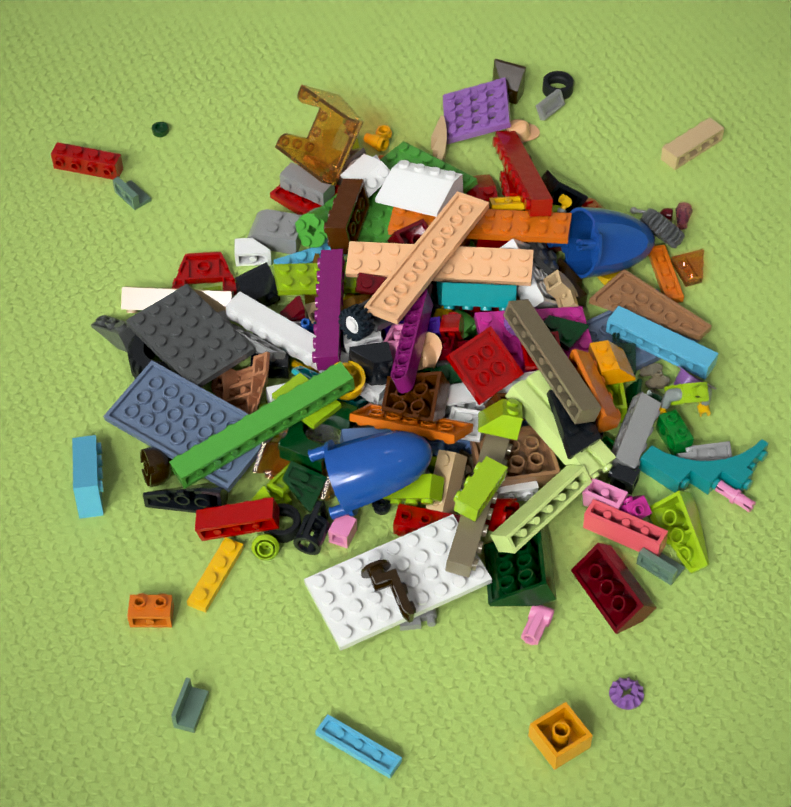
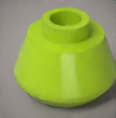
(265, 547)

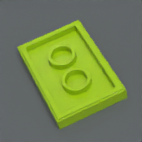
(317, 417)

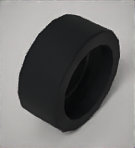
(558, 77)
(289, 534)

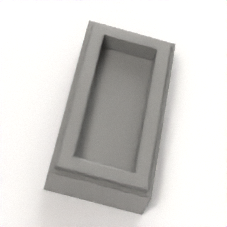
(550, 104)

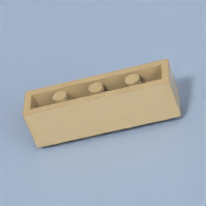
(692, 143)

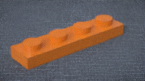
(665, 273)

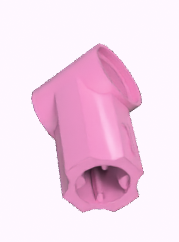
(538, 620)

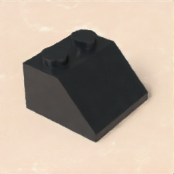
(258, 285)
(375, 361)

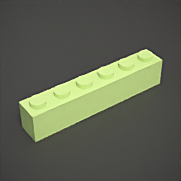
(541, 508)

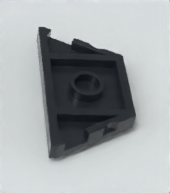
(574, 436)

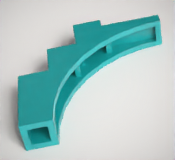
(679, 472)

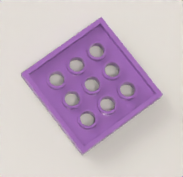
(484, 101)

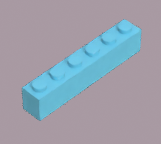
(662, 342)

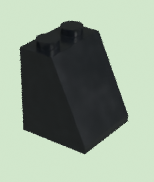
(557, 186)

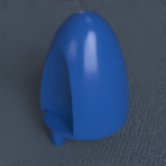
(605, 242)
(372, 467)

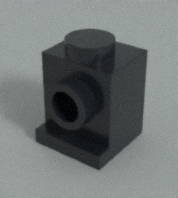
(624, 478)

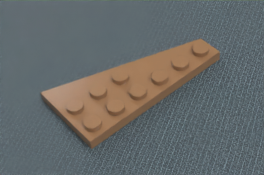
(645, 301)

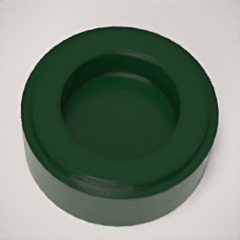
(160, 129)

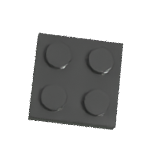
(544, 257)

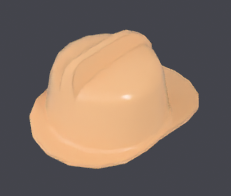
(524, 130)
(431, 351)

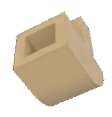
(561, 289)

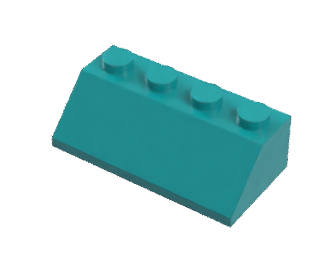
(475, 294)

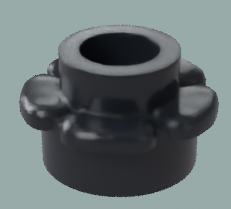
(381, 509)

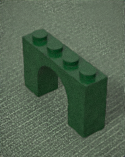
(296, 445)

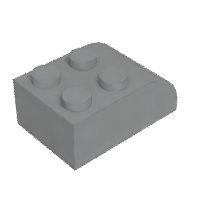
(276, 231)

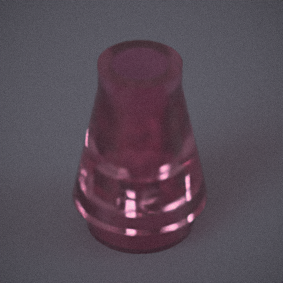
(683, 214)

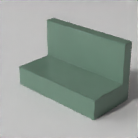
(130, 193)
(661, 566)
(189, 707)

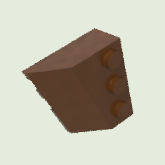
(423, 402)

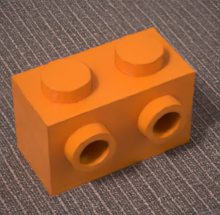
(150, 610)

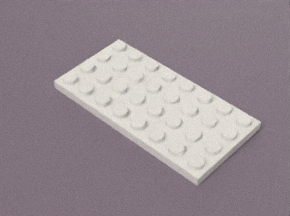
(420, 557)

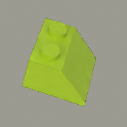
(501, 419)

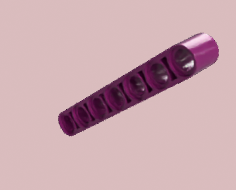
(411, 343)

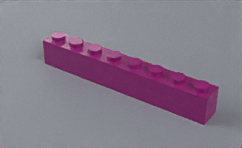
(329, 305)

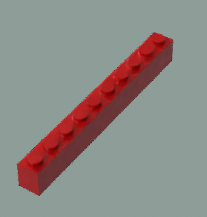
(523, 174)

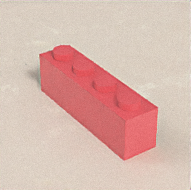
(624, 528)

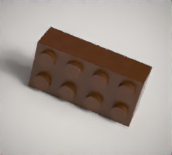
(347, 214)

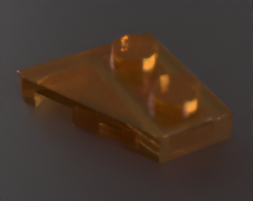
(689, 267)

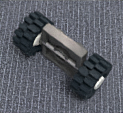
(359, 323)

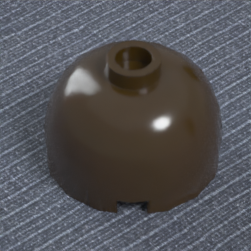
(156, 466)

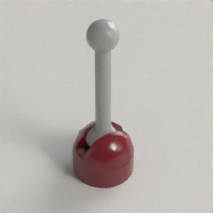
(666, 212)

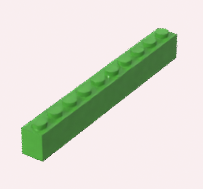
(262, 425)

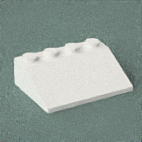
(419, 188)
(537, 291)

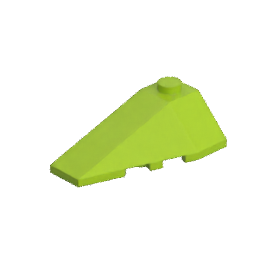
(685, 535)

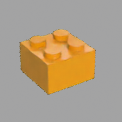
(560, 735)

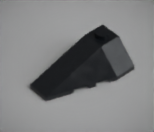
(188, 499)

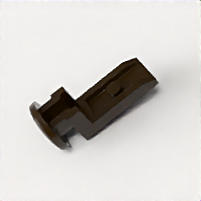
(382, 579)

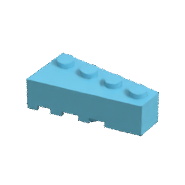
(88, 476)

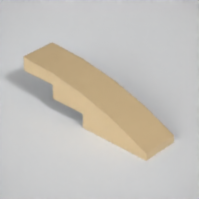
(439, 139)

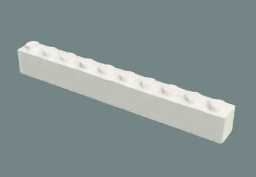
(284, 335)

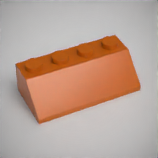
(587, 368)

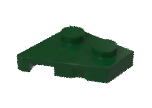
(568, 330)
(304, 484)

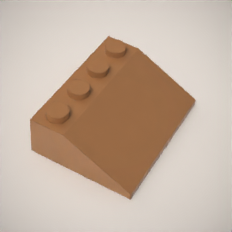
(528, 461)

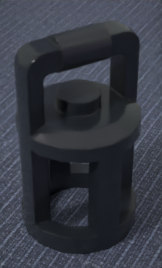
(314, 523)

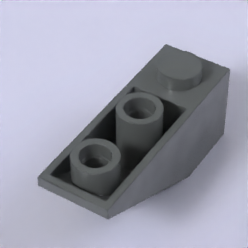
(114, 331)

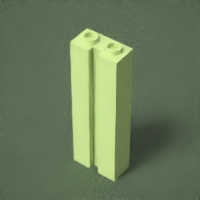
(538, 413)

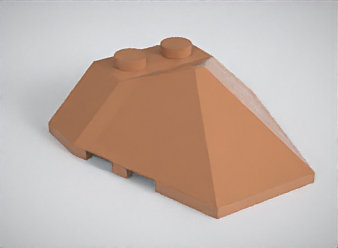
(246, 386)

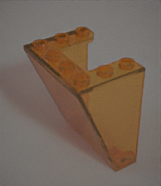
(329, 139)

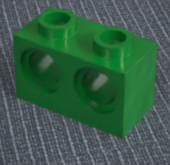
(674, 432)

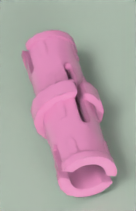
(735, 496)

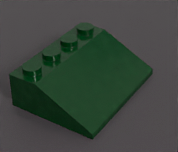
(522, 576)

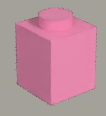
(342, 530)

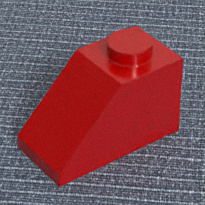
(452, 325)

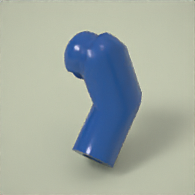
(306, 324)

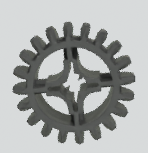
(663, 228)

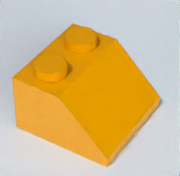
(611, 362)

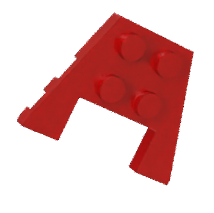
(204, 268)

